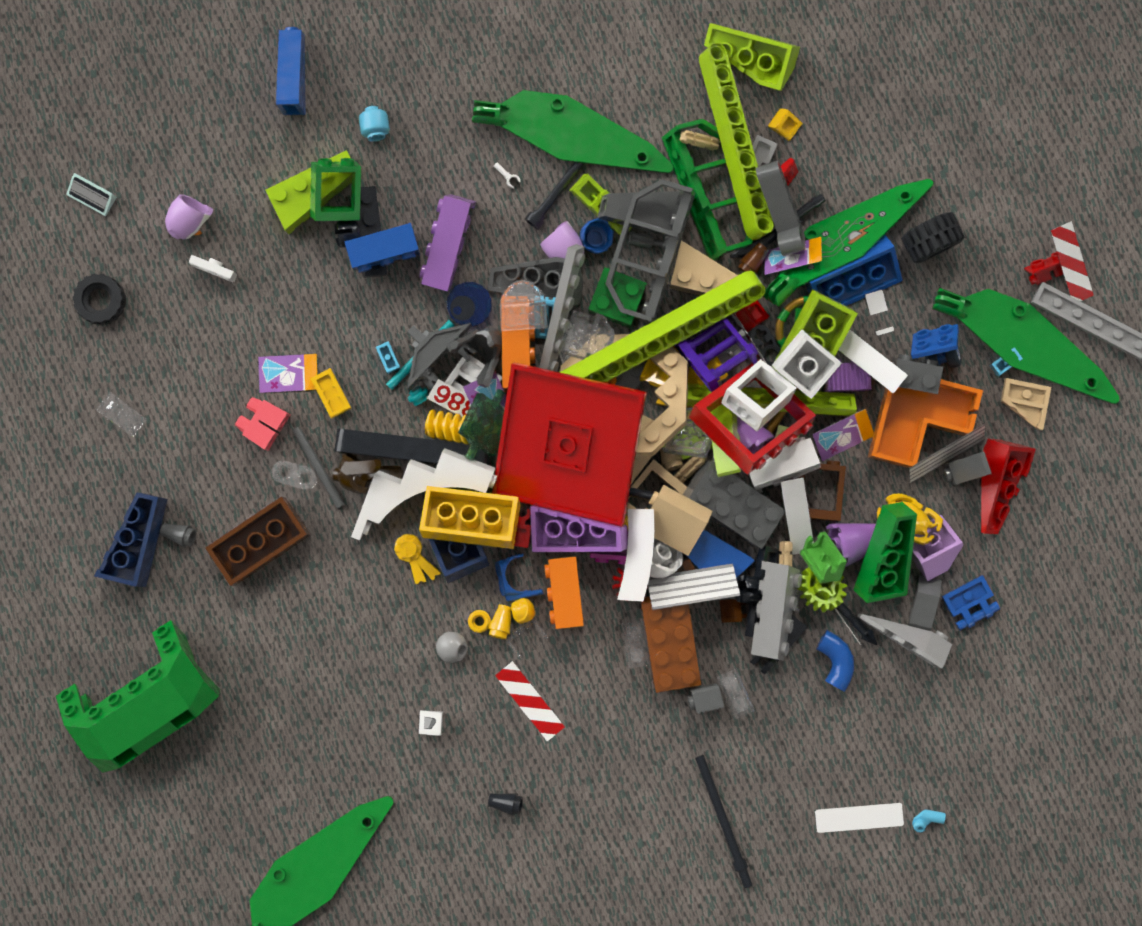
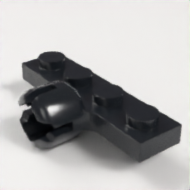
(368, 224)
(749, 586)

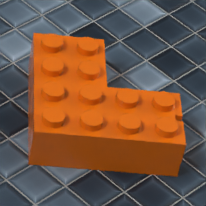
(908, 413)

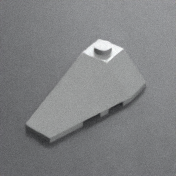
(923, 643)

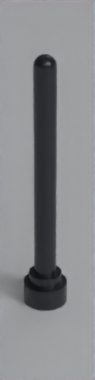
(536, 217)

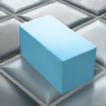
(388, 357)
(1001, 366)

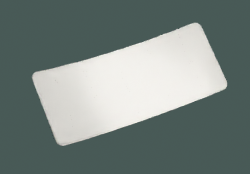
(877, 304)

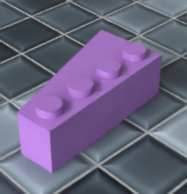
(446, 242)
(570, 533)

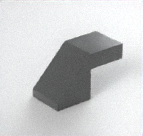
(925, 603)

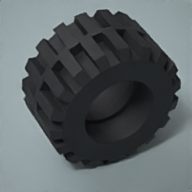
(933, 237)

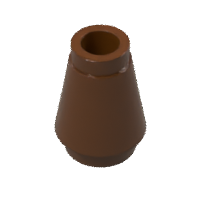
(753, 259)

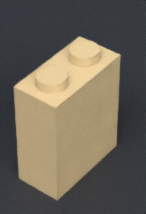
(678, 519)

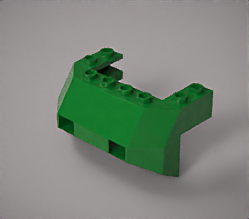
(141, 710)

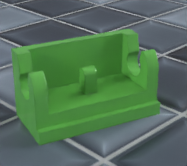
(823, 558)

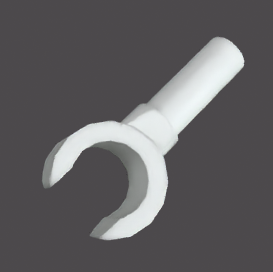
(506, 175)

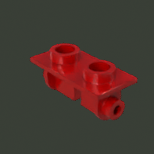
(1041, 269)

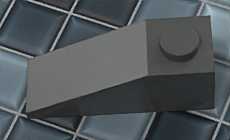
(967, 469)

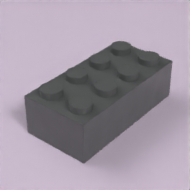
(735, 504)

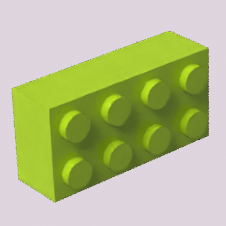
(823, 321)

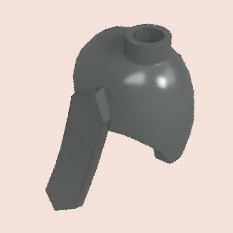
(491, 341)

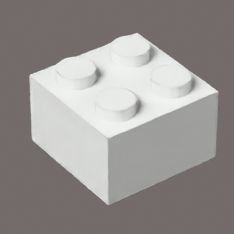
(806, 364)

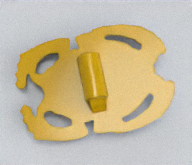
(923, 522)

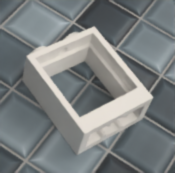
(755, 415)

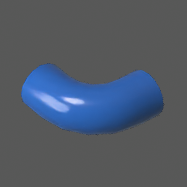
(841, 660)

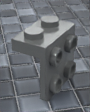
(922, 375)

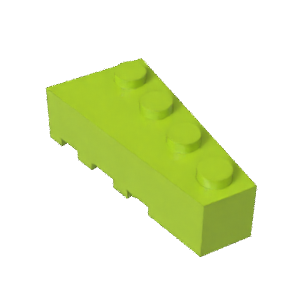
(292, 195)

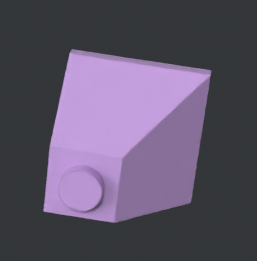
(939, 554)

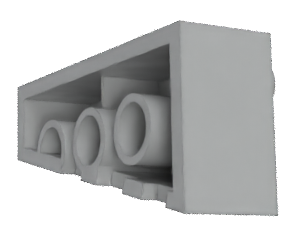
(775, 610)

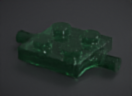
(483, 424)

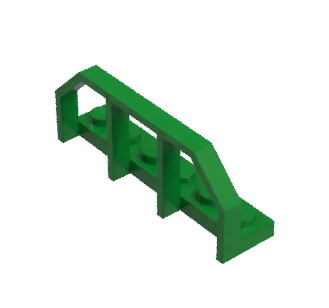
(687, 176)

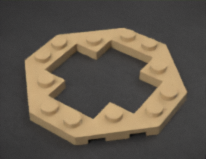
(672, 392)

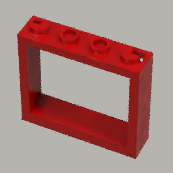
(730, 445)

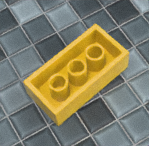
(470, 517)

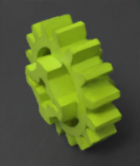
(822, 595)

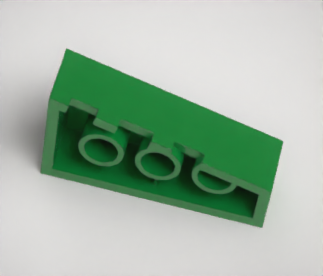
(889, 555)

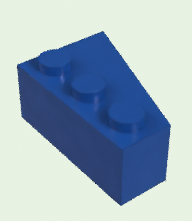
(382, 248)

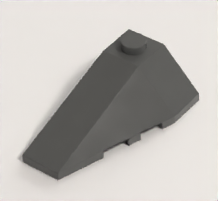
(543, 273)

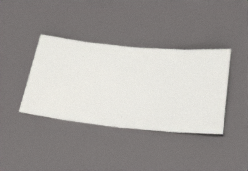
(638, 554)

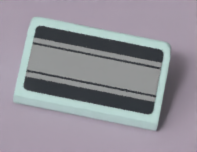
(90, 194)

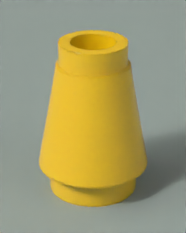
(500, 623)

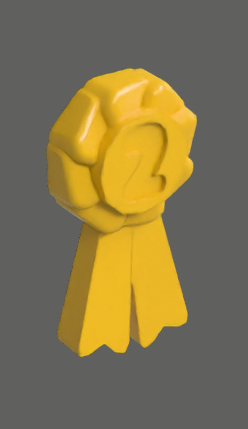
(409, 549)

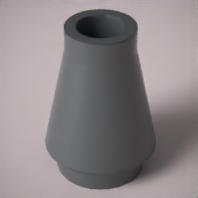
(180, 534)

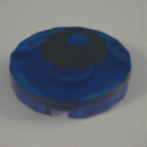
(469, 304)

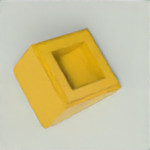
(785, 124)

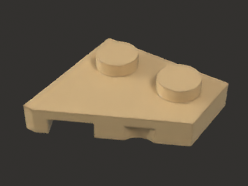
(1027, 400)

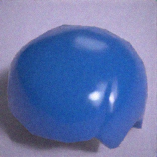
(596, 236)

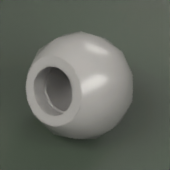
(451, 647)

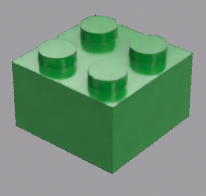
(630, 292)

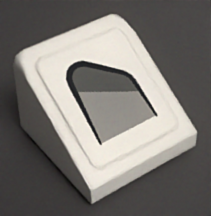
(431, 722)

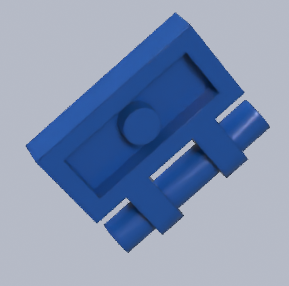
(967, 596)

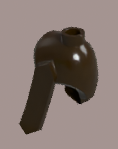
(351, 467)

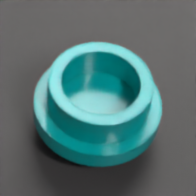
(418, 395)

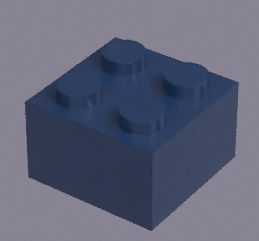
(458, 558)

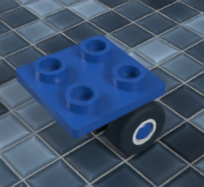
(938, 345)

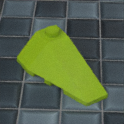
(761, 58)

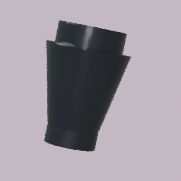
(507, 803)

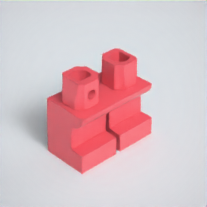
(255, 430)

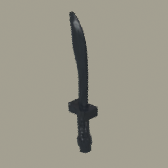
(815, 202)

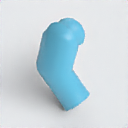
(926, 817)

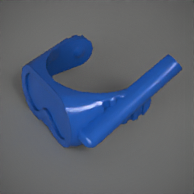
(505, 589)

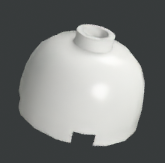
(665, 560)

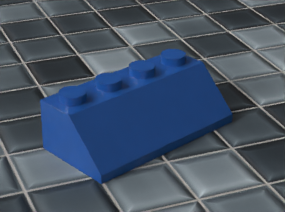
(869, 274)

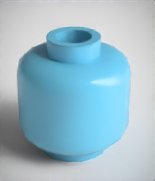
(374, 123)

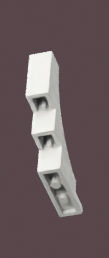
(390, 491)

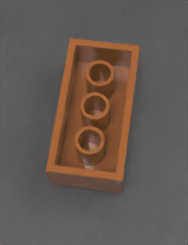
(670, 646)

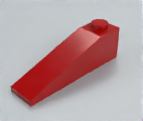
(1007, 464)

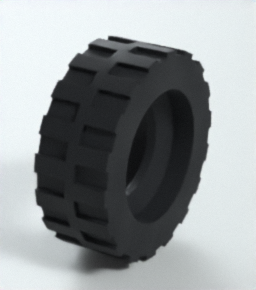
(82, 294)

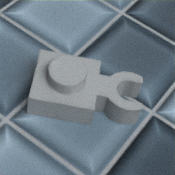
(763, 150)

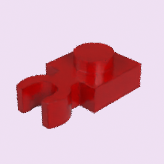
(523, 531)

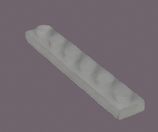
(563, 304)
(1089, 320)

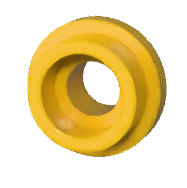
(473, 626)

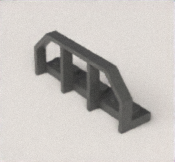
(671, 246)

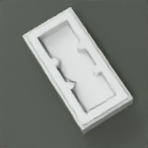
(213, 267)

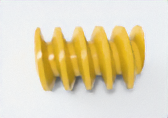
(444, 426)

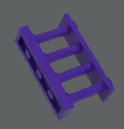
(699, 362)

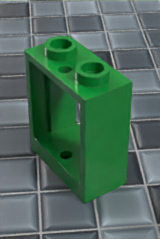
(335, 213)

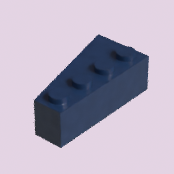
(135, 542)

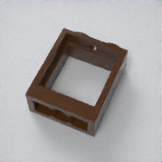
(835, 515)

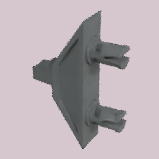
(431, 348)

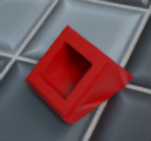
(752, 315)

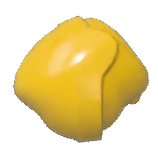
(523, 610)

